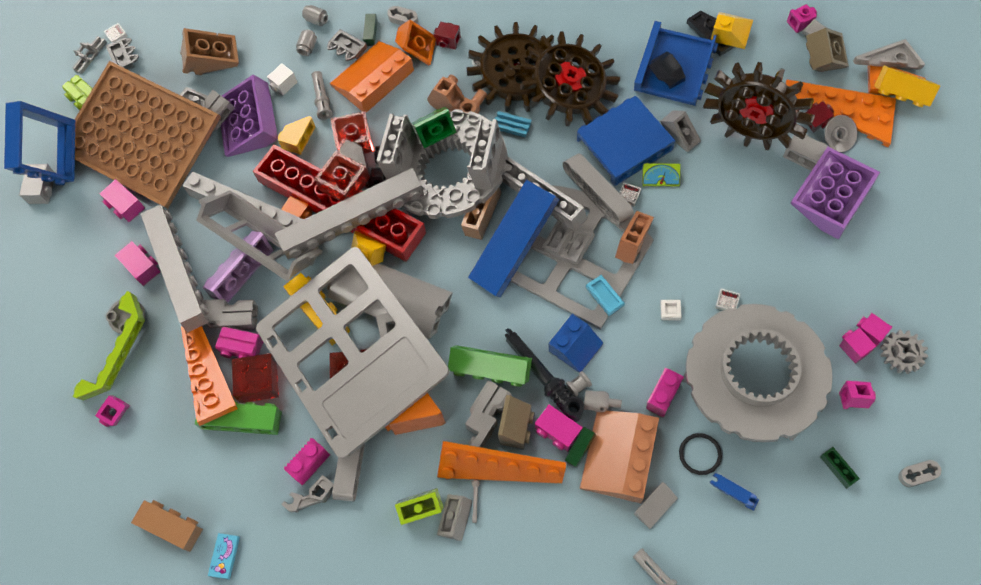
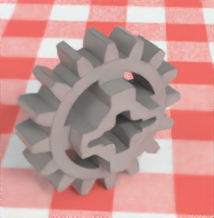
(893, 351)

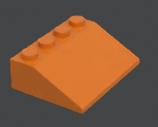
(373, 75)

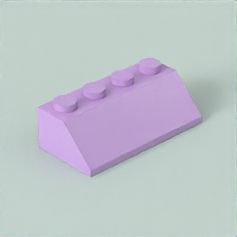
(236, 269)

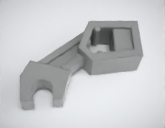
(301, 502)

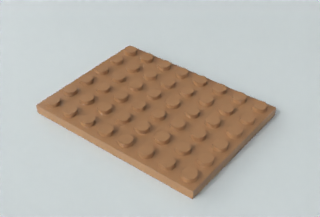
(141, 133)

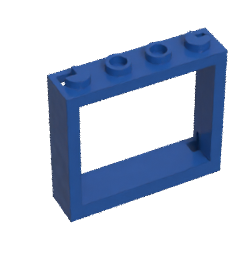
(13, 142)

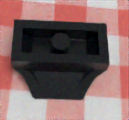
(667, 69)

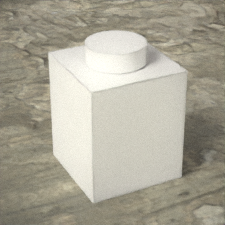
(282, 79)

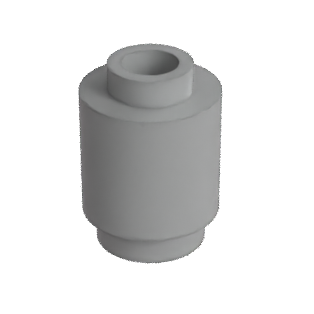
(315, 15)
(306, 42)

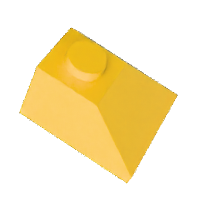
(732, 30)

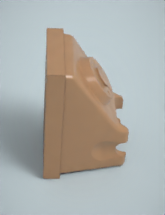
(207, 51)

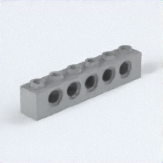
(566, 210)

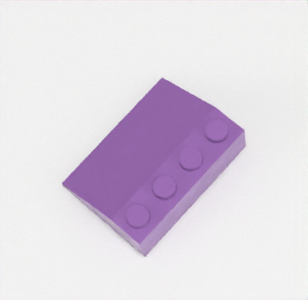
(251, 121)
(834, 191)

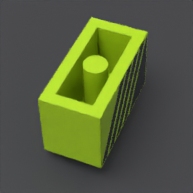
(419, 506)

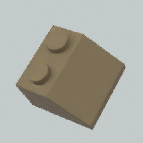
(826, 50)
(515, 423)

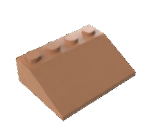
(620, 455)

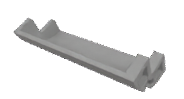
(420, 299)

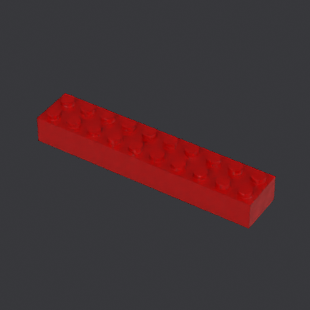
(295, 178)

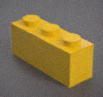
(906, 86)

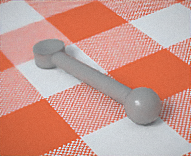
(475, 484)

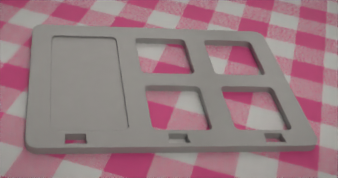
(374, 383)

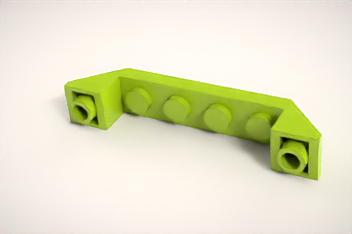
(114, 361)

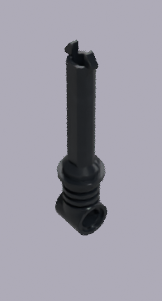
(553, 386)

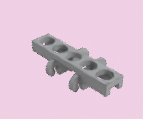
(91, 47)

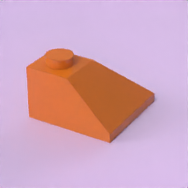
(416, 41)

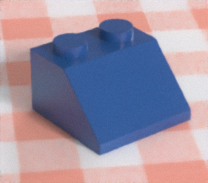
(575, 343)

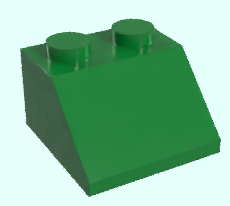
(434, 127)

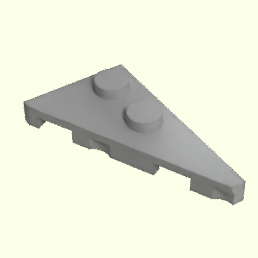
(893, 55)

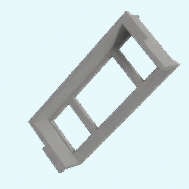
(259, 222)

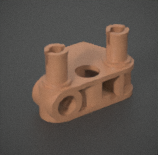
(448, 95)

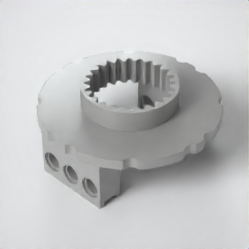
(475, 135)
(742, 413)

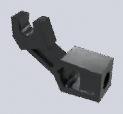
(376, 174)

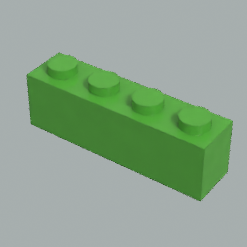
(489, 364)
(248, 419)

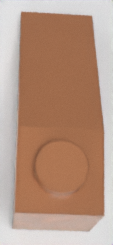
(634, 237)

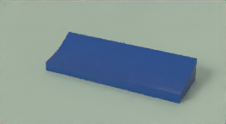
(513, 238)

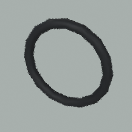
(697, 435)

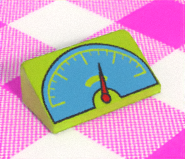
(661, 174)

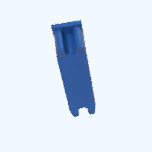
(735, 491)

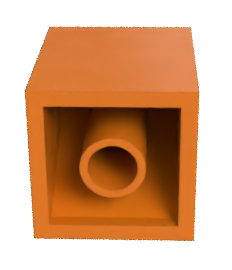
(419, 416)

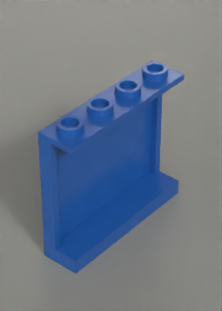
(691, 53)
(626, 139)

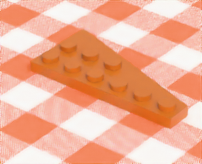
(870, 112)

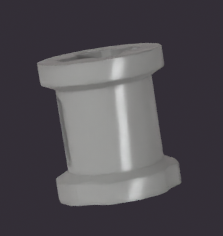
(579, 384)

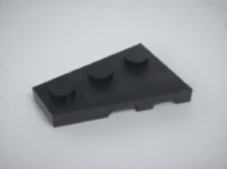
(703, 25)

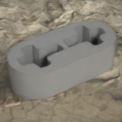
(402, 15)
(920, 478)

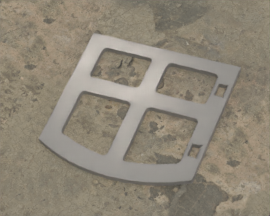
(617, 281)

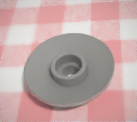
(846, 133)

